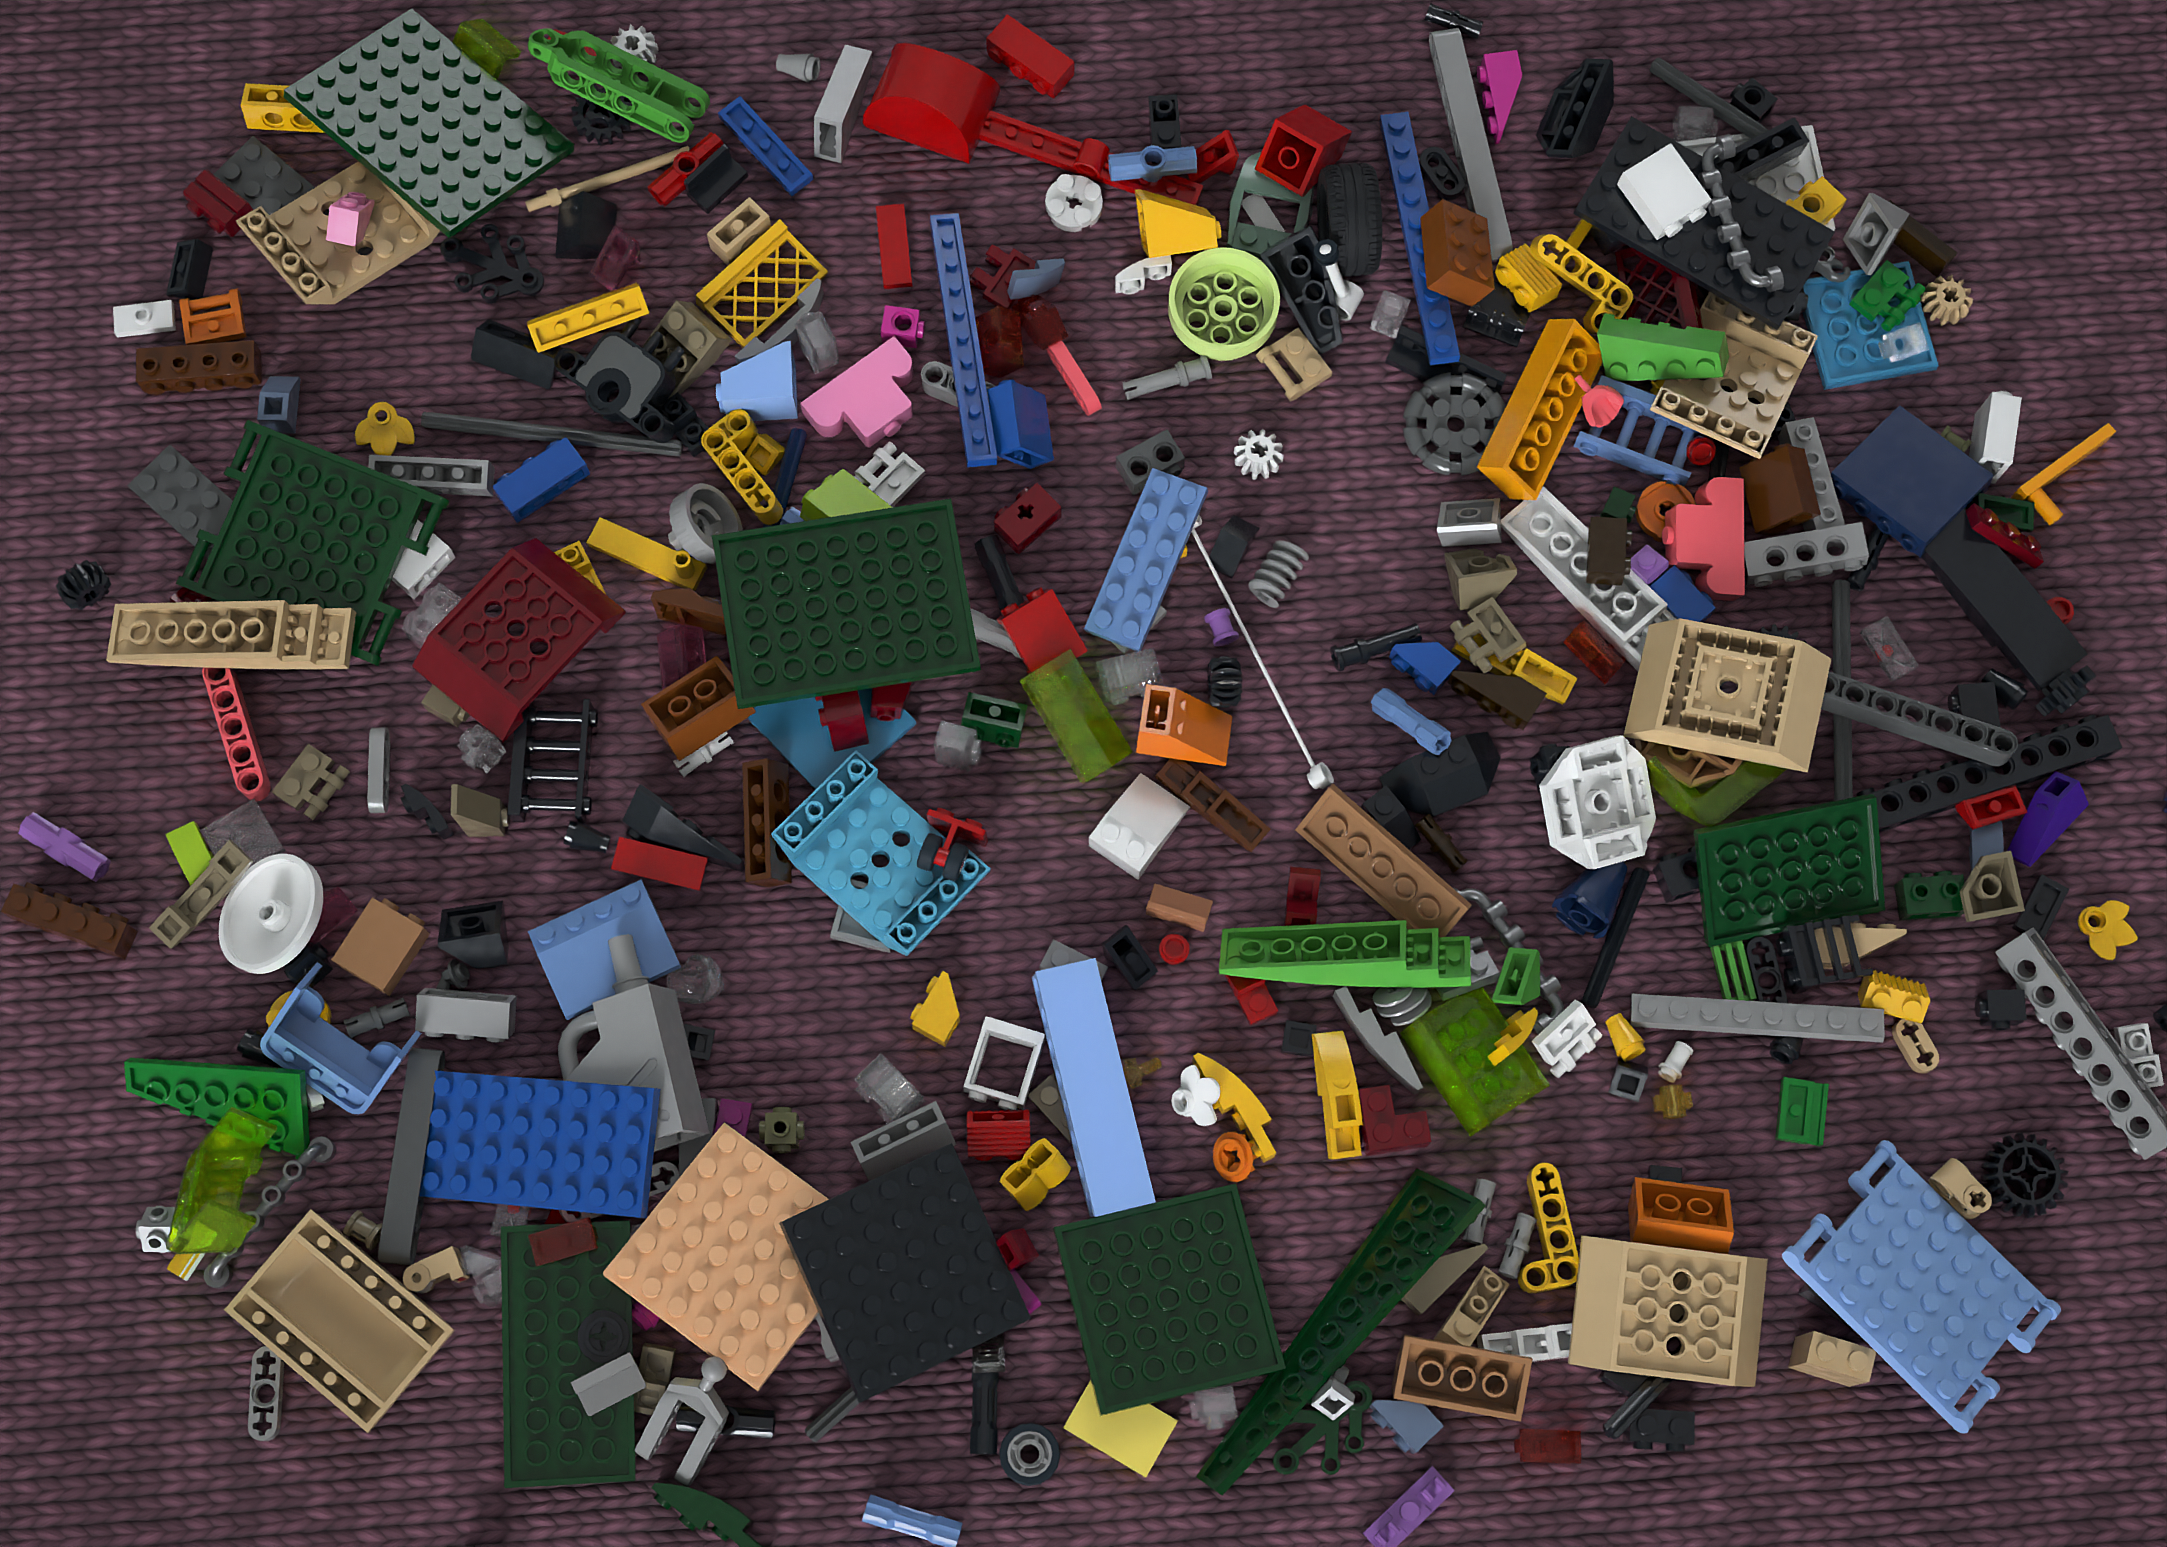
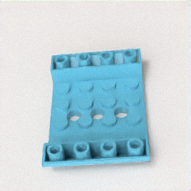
(842, 830)

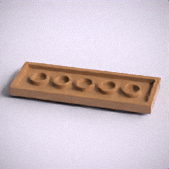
(1381, 864)

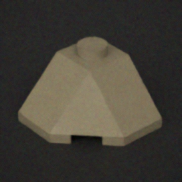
(1477, 576)
(1992, 888)

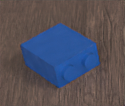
(1020, 424)

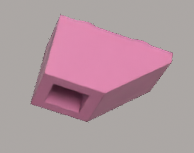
(349, 218)

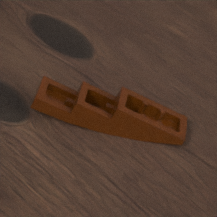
(1213, 803)

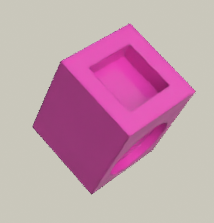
(896, 316)

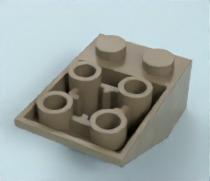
(697, 335)

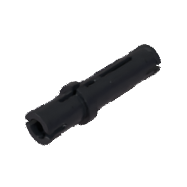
(1875, 545)

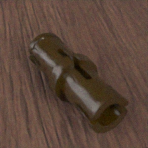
(1441, 843)

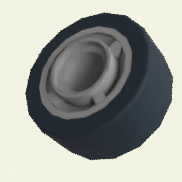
(1021, 1437)

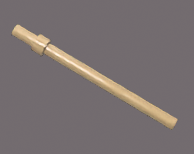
(555, 197)

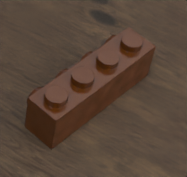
(198, 367)
(70, 921)

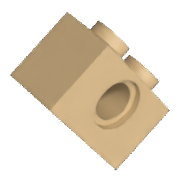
(738, 231)

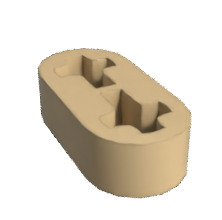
(1909, 1049)

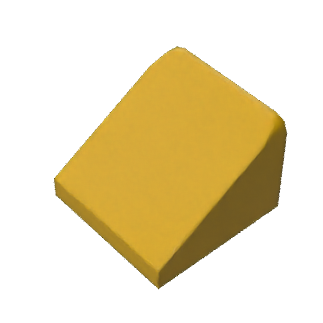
(764, 453)

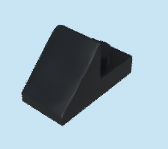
(1129, 957)

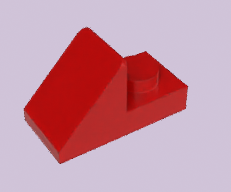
(1215, 156)
(1252, 998)

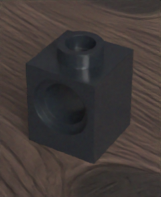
(1756, 93)

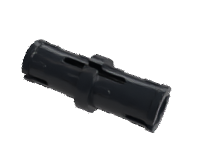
(1451, 19)

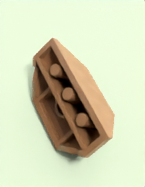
(1687, 765)

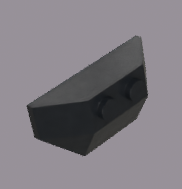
(1578, 110)
(1446, 780)

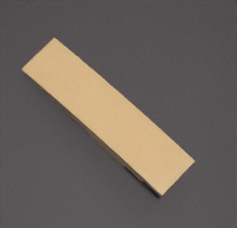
(232, 635)

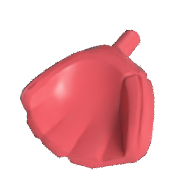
(1599, 403)

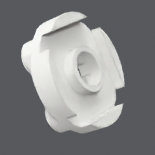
(1072, 187)

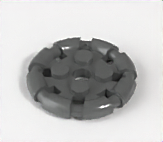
(1448, 407)

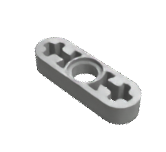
(378, 770)
(257, 1417)

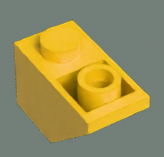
(939, 1013)

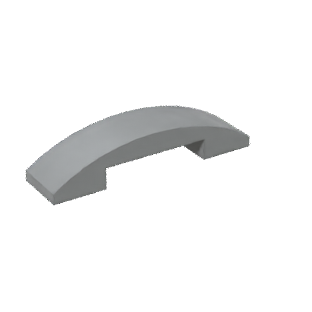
(808, 301)

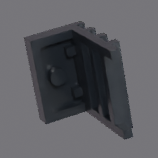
(1803, 958)

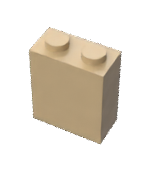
(1832, 1359)

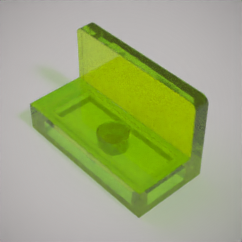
(485, 45)

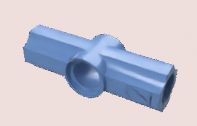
(1135, 166)

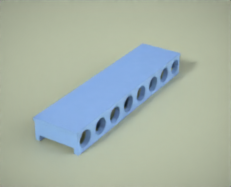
(1093, 1088)

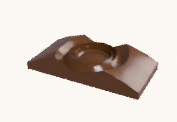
(690, 609)

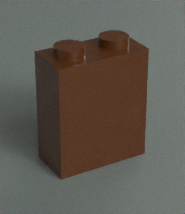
(1779, 490)

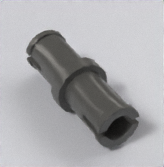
(376, 1017)

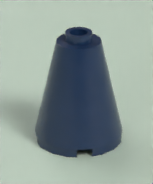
(1591, 900)

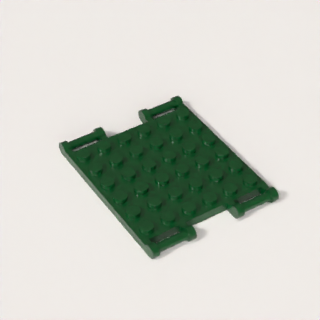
(312, 533)

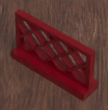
(1685, 292)

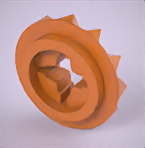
(1224, 1159)

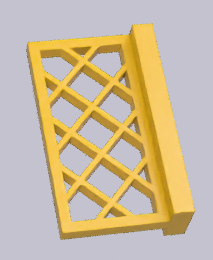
(740, 270)
(587, 317)

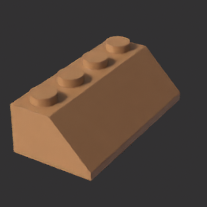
(1461, 1378)

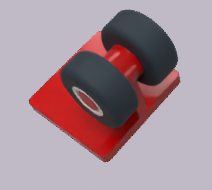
(951, 855)

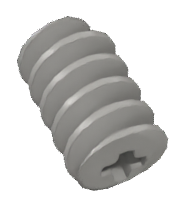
(1275, 571)

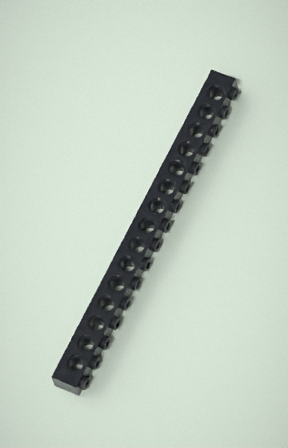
(2100, 743)

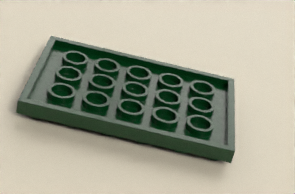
(1789, 869)

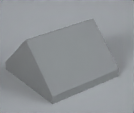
(1874, 231)
(1470, 522)

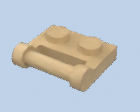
(1301, 359)

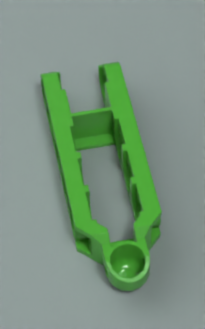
(653, 102)

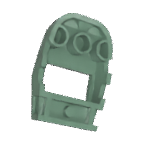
(1255, 238)

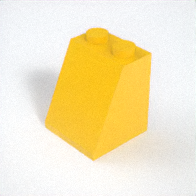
(1174, 225)

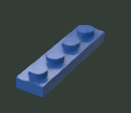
(765, 146)

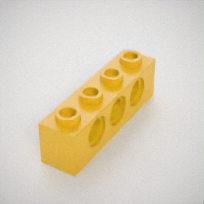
(269, 110)
(1821, 198)

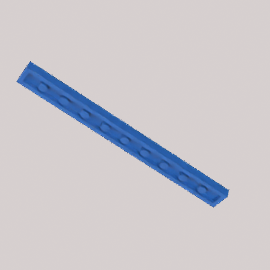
(1411, 205)
(963, 340)

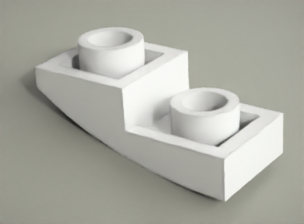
(1133, 277)
(2137, 1045)

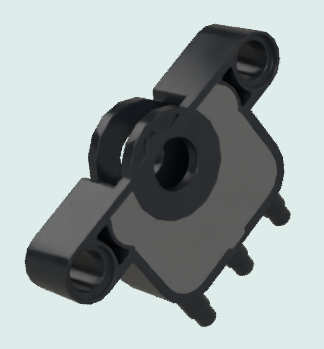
(639, 376)

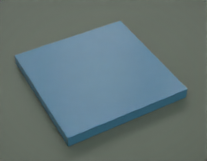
(1849, 342)
(800, 738)

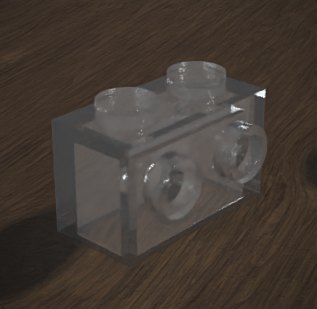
(434, 608)

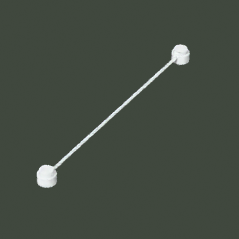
(1319, 774)

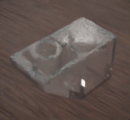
(486, 1273)

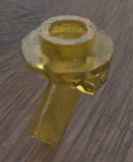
(1134, 1072)

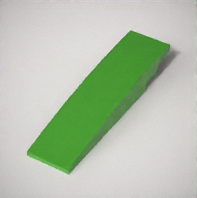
(1348, 955)

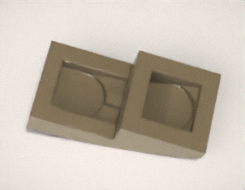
(656, 1370)

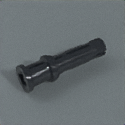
(1362, 649)

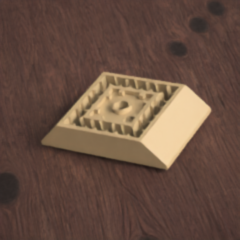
(1763, 722)

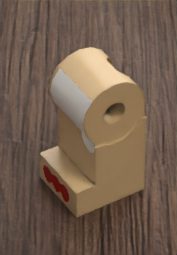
(427, 1272)

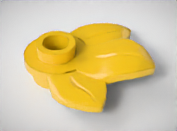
(385, 434)
(2110, 928)

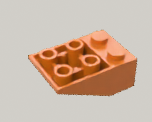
(1182, 727)

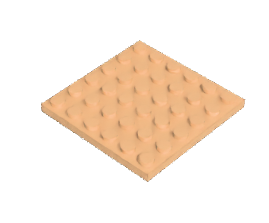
(719, 1260)

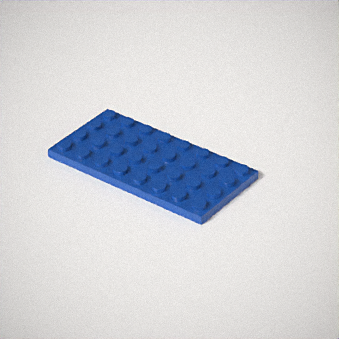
(541, 1143)

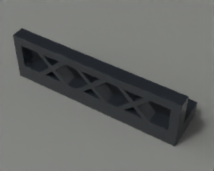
(1411, 357)

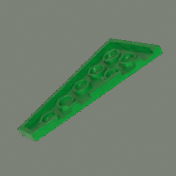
(212, 1089)

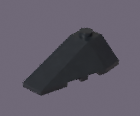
(657, 824)

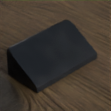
(189, 269)

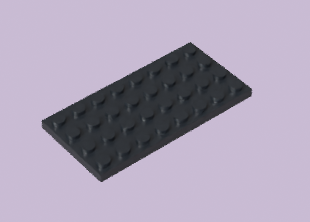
(1768, 227)

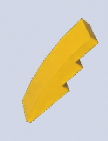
(1530, 667)

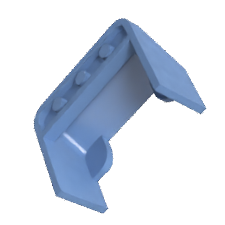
(330, 1058)

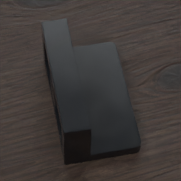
(714, 179)

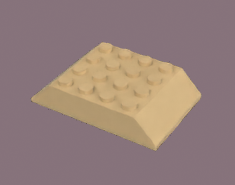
(340, 1320)

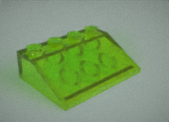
(1454, 1051)

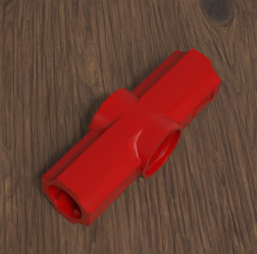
(671, 182)

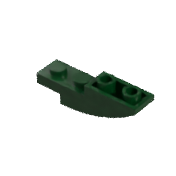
(701, 1509)

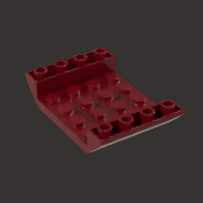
(495, 672)

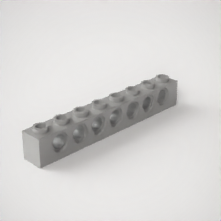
(2089, 1026)

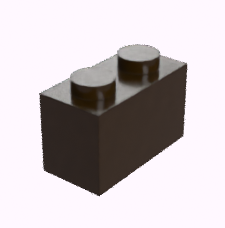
(1607, 551)

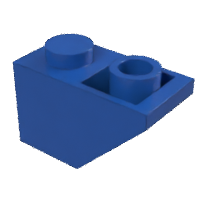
(1426, 662)

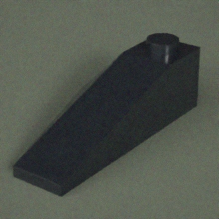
(1306, 288)

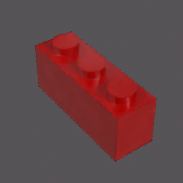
(1029, 57)

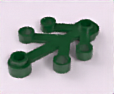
(1330, 1429)

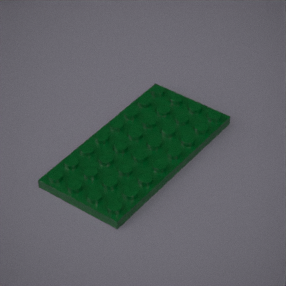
(545, 1424)

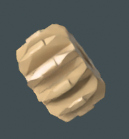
(1946, 289)

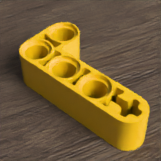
(1579, 278)
(744, 473)
(1546, 1226)

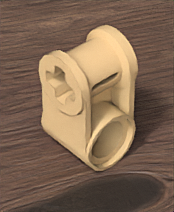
(1958, 1188)

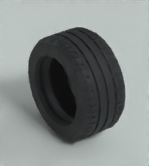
(1351, 216)

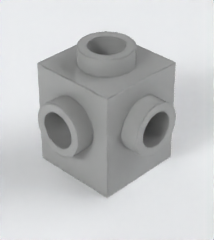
(154, 1228)

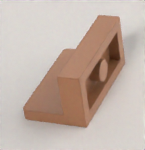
(1179, 907)

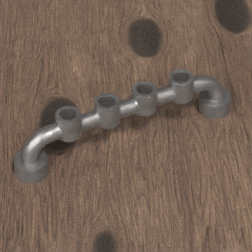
(1730, 230)
(1512, 937)
(321, 1150)

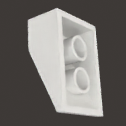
(1138, 825)

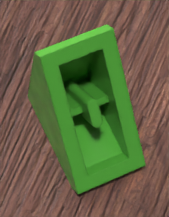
(1519, 977)

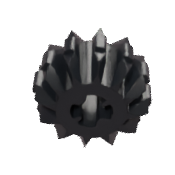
(83, 585)
(1224, 681)

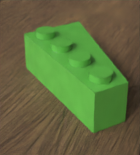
(1660, 351)

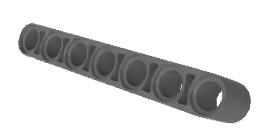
(1926, 719)
(403, 1200)

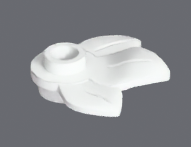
(1196, 1097)

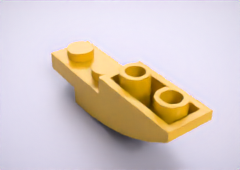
(1339, 1094)
(1237, 1096)

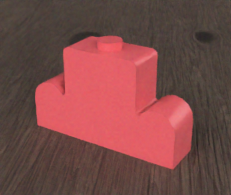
(1710, 538)

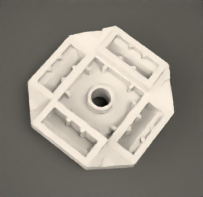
(1623, 806)

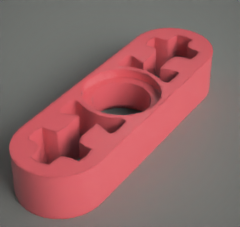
(1074, 378)

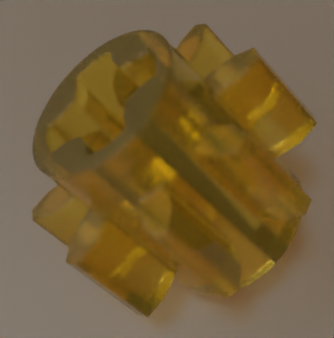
(1672, 1102)

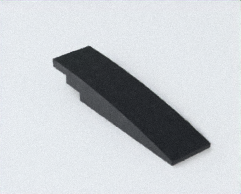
(2002, 603)

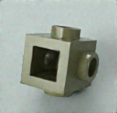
(785, 1141)

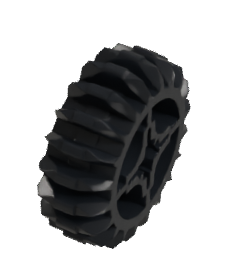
(2024, 1188)

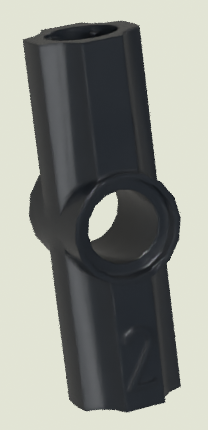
(747, 1421)

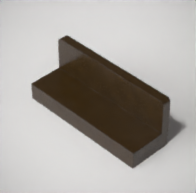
(1924, 246)

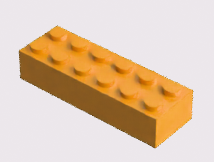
(1541, 410)

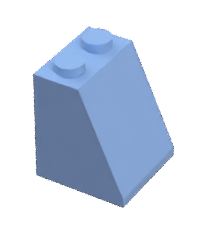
(761, 385)

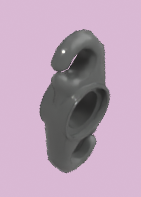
(1825, 267)

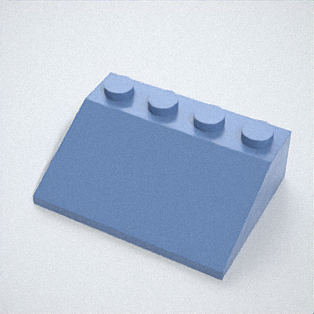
(578, 953)

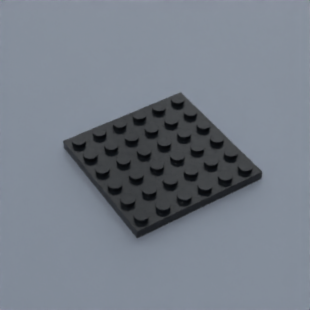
(904, 1272)

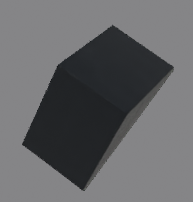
(1232, 545)

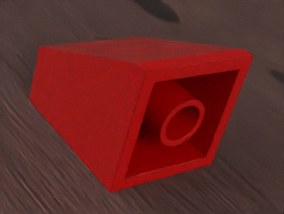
(1301, 147)

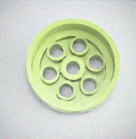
(1247, 279)

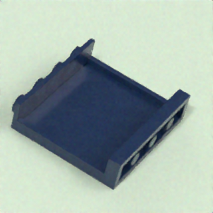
(1909, 480)

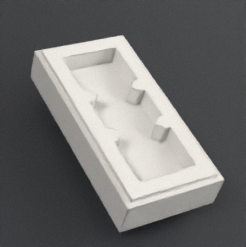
(144, 318)

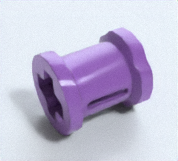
(1221, 627)

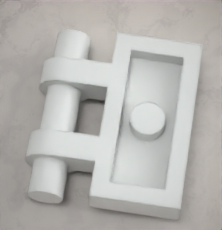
(895, 480)
(1566, 1030)

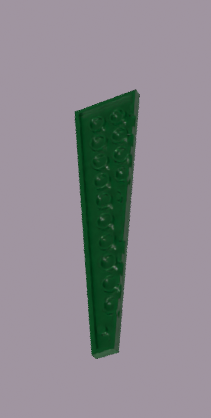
(1387, 1265)

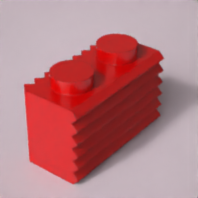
(998, 1134)

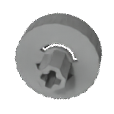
(694, 531)

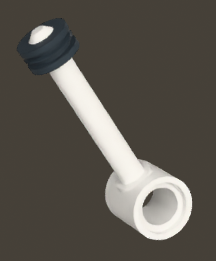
(1346, 293)

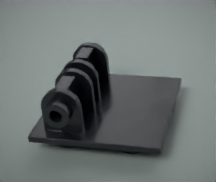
(1498, 316)

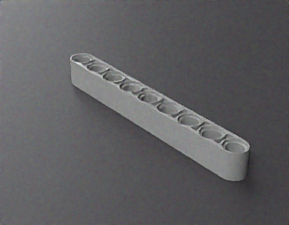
(1469, 136)

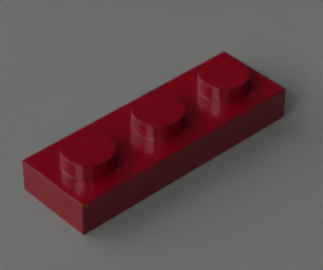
(2005, 535)

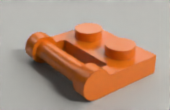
(215, 325)

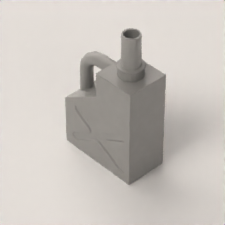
(639, 1047)

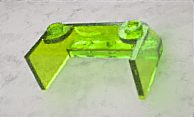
(1719, 799)
(213, 1185)

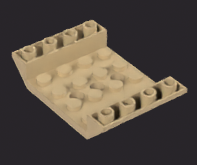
(328, 270)
(1760, 366)
(1626, 1306)

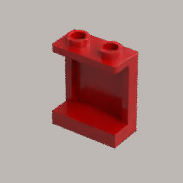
(1040, 629)

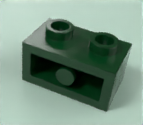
(994, 719)
(1929, 896)

